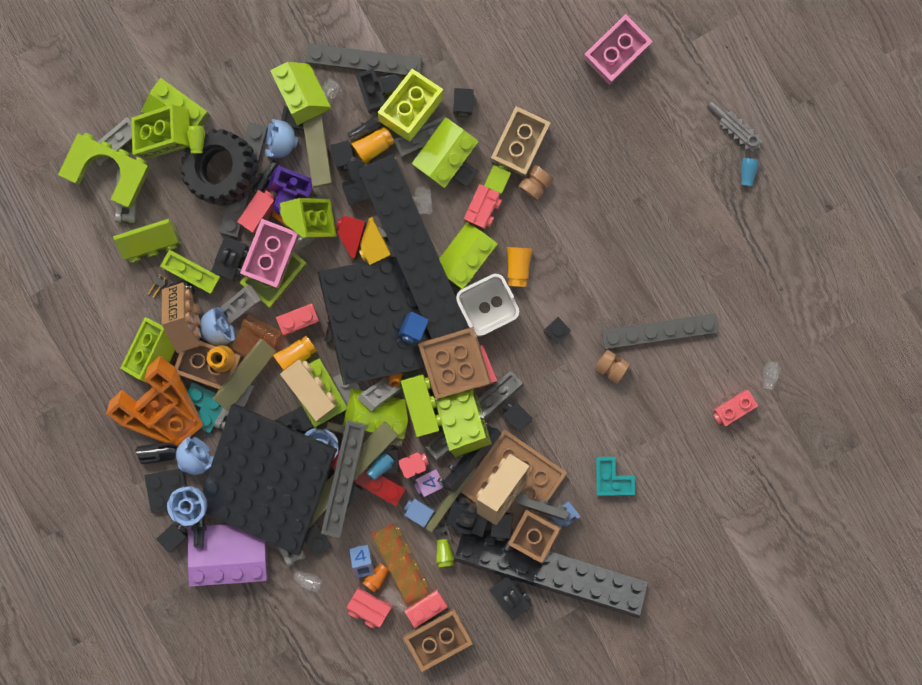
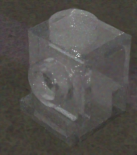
(423, 200)

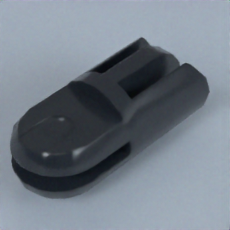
(156, 453)

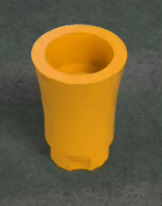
(372, 145)
(518, 265)
(297, 351)
(228, 358)

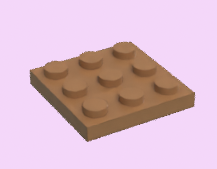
(454, 363)

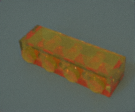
(399, 562)

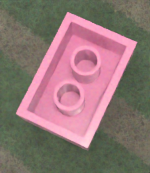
(617, 49)
(270, 253)

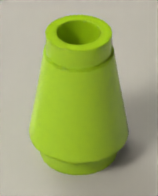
(196, 138)
(444, 554)

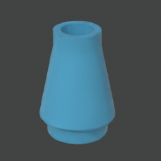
(748, 170)
(380, 466)

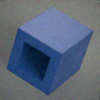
(413, 328)

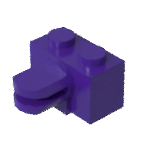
(288, 186)

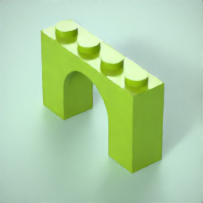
(86, 150)

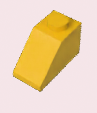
(373, 244)

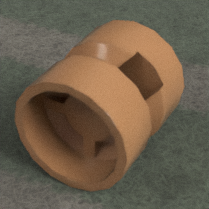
(535, 183)
(611, 366)

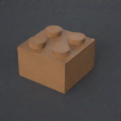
(535, 536)

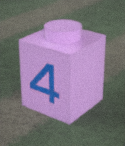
(428, 483)

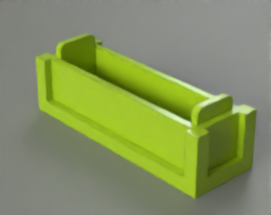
(190, 271)

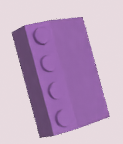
(226, 557)

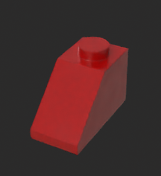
(351, 233)

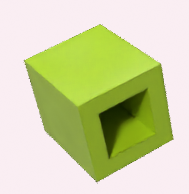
(498, 178)

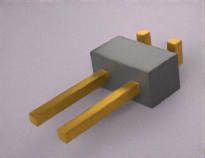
(161, 283)

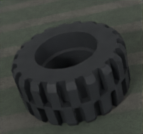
(236, 183)

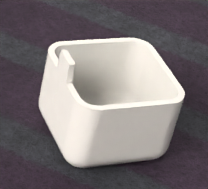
(483, 291)

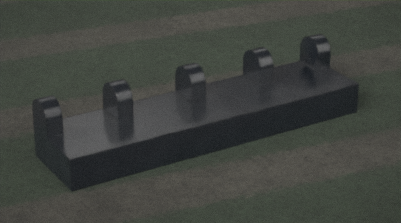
(467, 463)

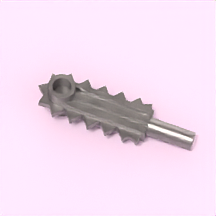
(735, 127)

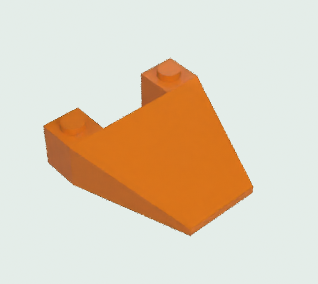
(161, 412)

